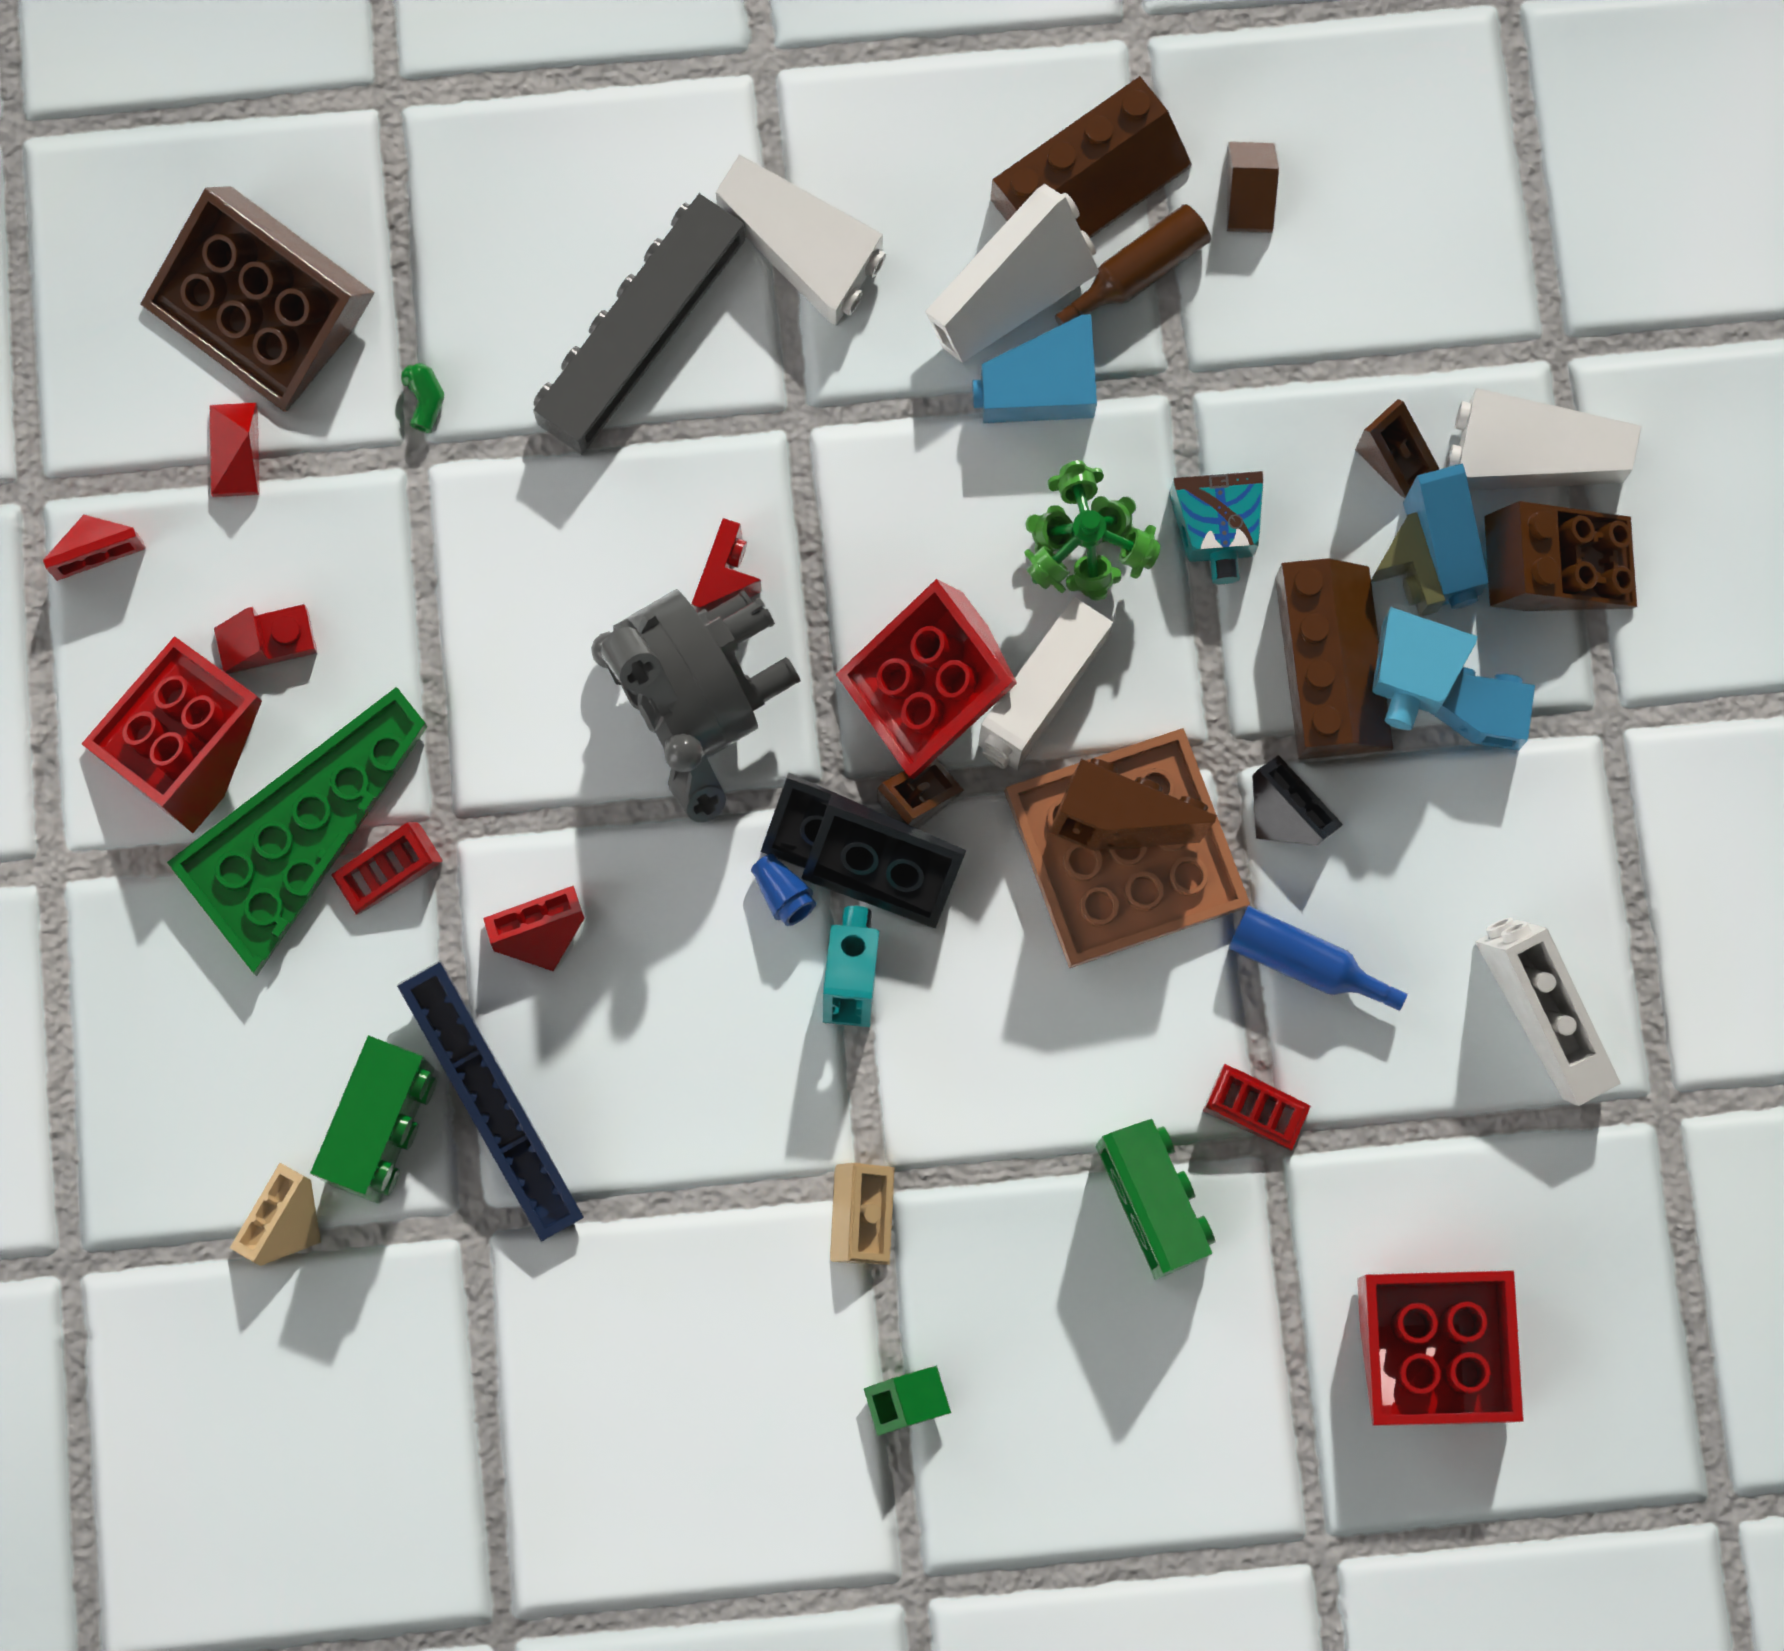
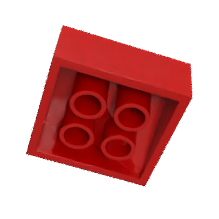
(1441, 1348)

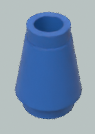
(783, 891)

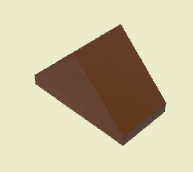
(1251, 187)
(1396, 448)
(919, 798)

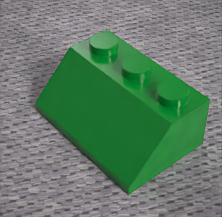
(1155, 1197)

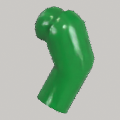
(428, 393)

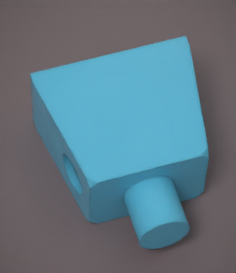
(1417, 665)

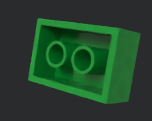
(375, 1120)

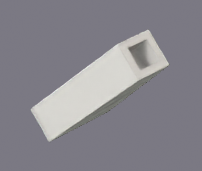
(803, 237)
(1015, 275)
(1537, 444)
(1043, 685)
(1548, 1008)

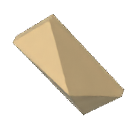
(280, 1220)

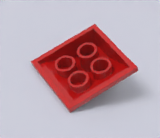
(928, 676)
(178, 733)

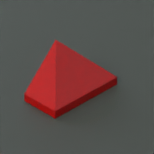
(234, 449)
(91, 544)
(537, 929)

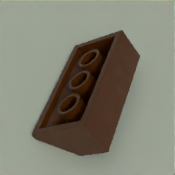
(1101, 160)
(1332, 658)

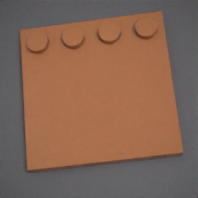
(1126, 895)

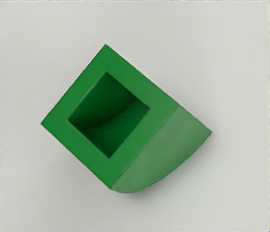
(907, 1400)

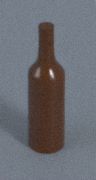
(1142, 262)

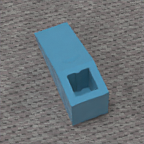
(1489, 709)

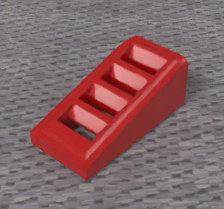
(393, 842)
(1215, 1107)

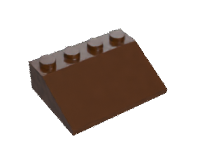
(255, 296)

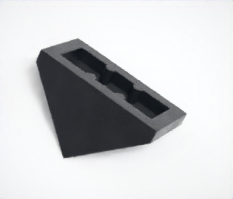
(1288, 808)

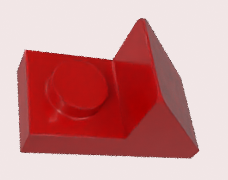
(718, 579)
(264, 639)

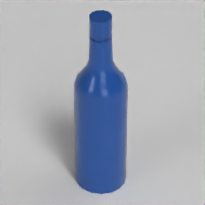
(1307, 958)

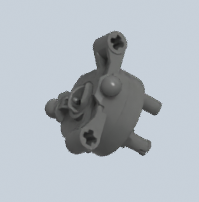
(690, 686)

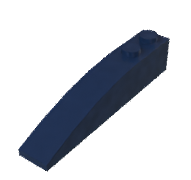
(490, 1100)

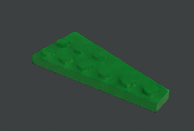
(279, 845)

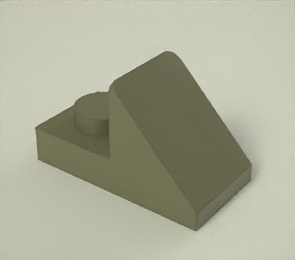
(1412, 557)

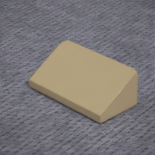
(862, 1214)

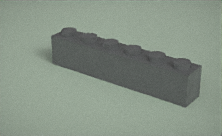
(639, 323)

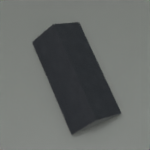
(862, 852)

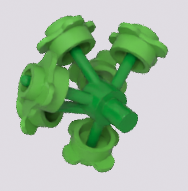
(1104, 522)

